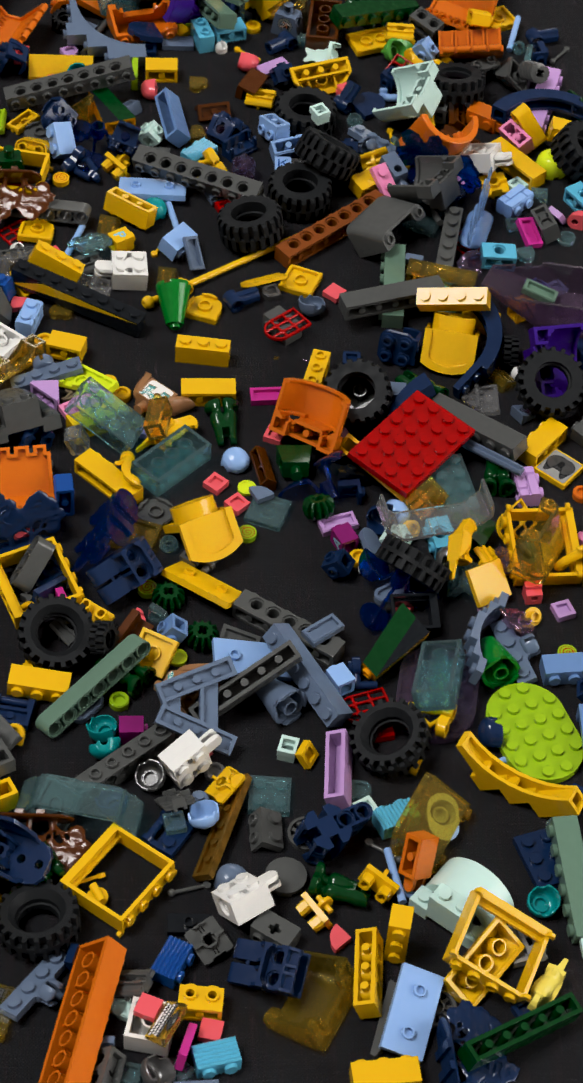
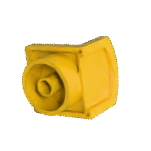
(450, 343)
(205, 529)

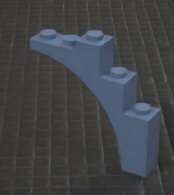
(95, 43)

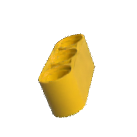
(526, 120)

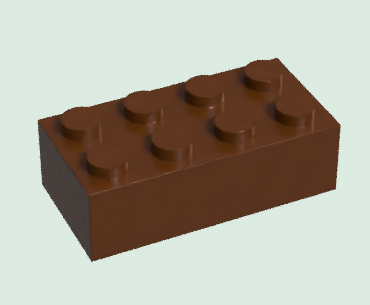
(320, 27)

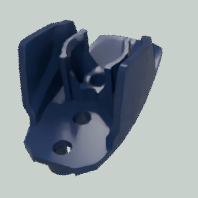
(21, 843)

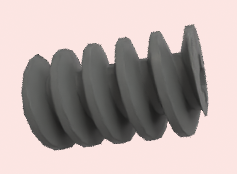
(533, 71)

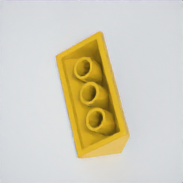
(45, 64)
(493, 953)

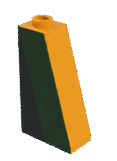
(110, 109)
(395, 642)

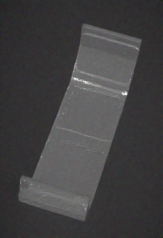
(436, 520)

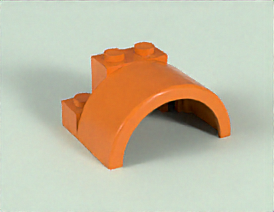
(454, 144)
(320, 413)

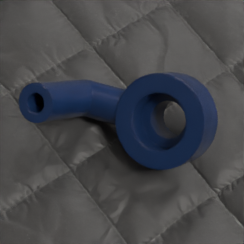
(355, 668)

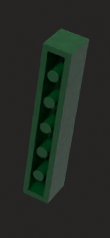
(371, 12)
(519, 1032)

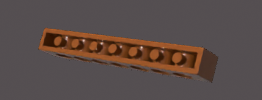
(322, 233)

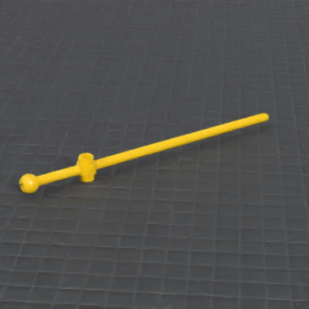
(148, 301)

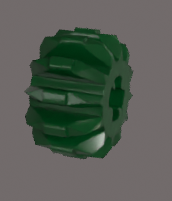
(318, 506)
(168, 596)
(201, 635)

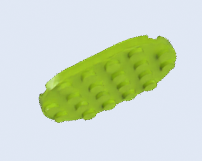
(536, 732)

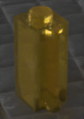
(157, 417)

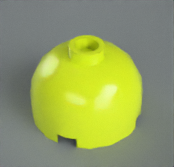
(546, 161)

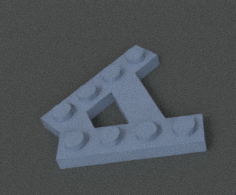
(206, 681)

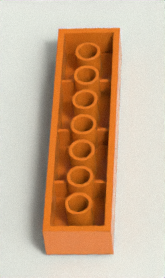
(84, 1012)

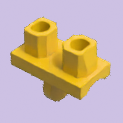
(373, 157)
(119, 164)
(97, 612)
(378, 882)
(308, 905)

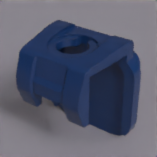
(7, 50)
(58, 111)
(229, 123)
(114, 141)
(399, 347)

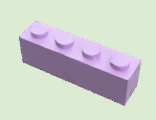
(338, 769)

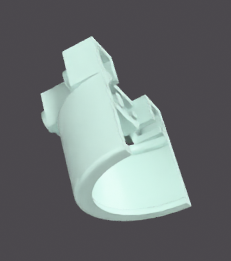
(415, 92)
(450, 892)

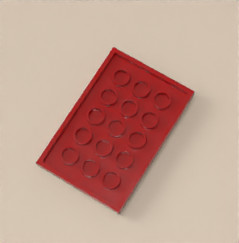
(411, 443)

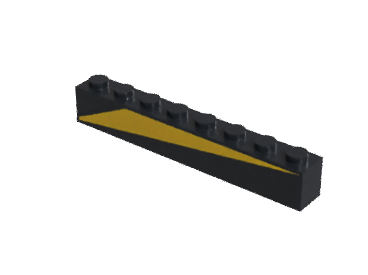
(78, 298)

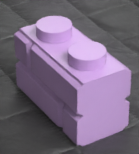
(528, 487)

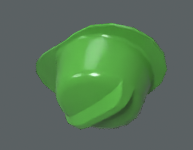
(395, 46)

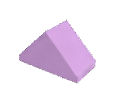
(47, 391)

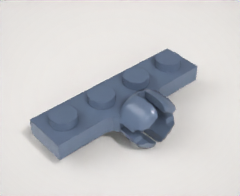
(369, 140)
(47, 370)
(520, 648)
(38, 986)

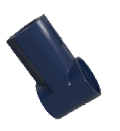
(546, 35)
(284, 41)
(345, 100)
(237, 300)

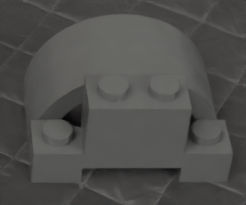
(434, 182)
(24, 411)

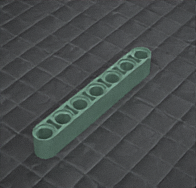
(92, 685)

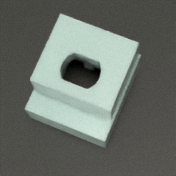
(319, 113)
(287, 748)

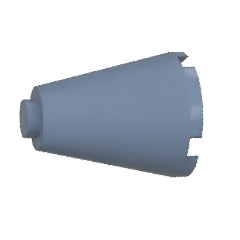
(282, 701)

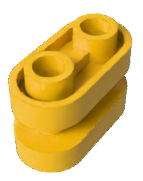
(33, 144)

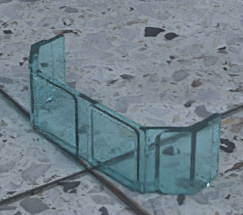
(83, 799)

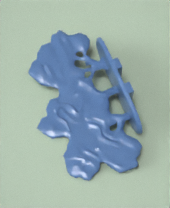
(478, 221)

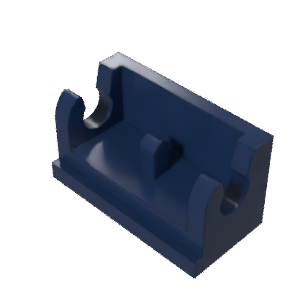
(239, 144)

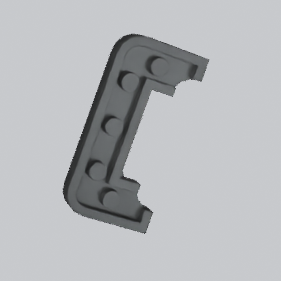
(373, 228)

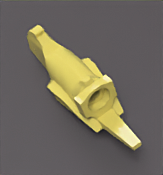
(547, 985)

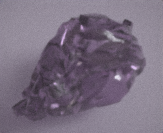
(470, 261)

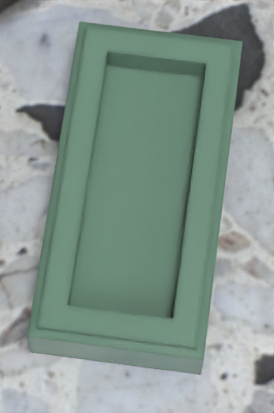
(539, 291)

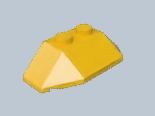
(322, 74)

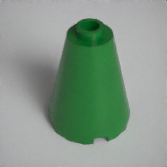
(173, 301)
(500, 666)

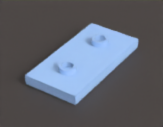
(152, 187)
(242, 653)
(411, 1012)

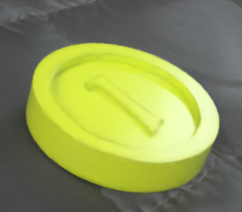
(243, 487)
(180, 658)

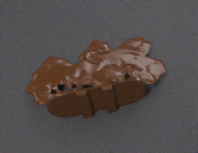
(28, 205)
(70, 849)

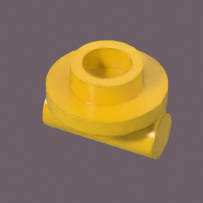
(535, 615)
(98, 893)

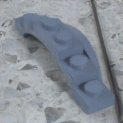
(472, 636)

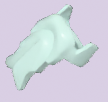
(322, 55)

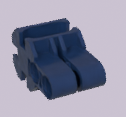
(127, 578)
(330, 830)
(278, 971)

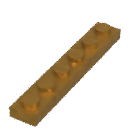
(220, 834)

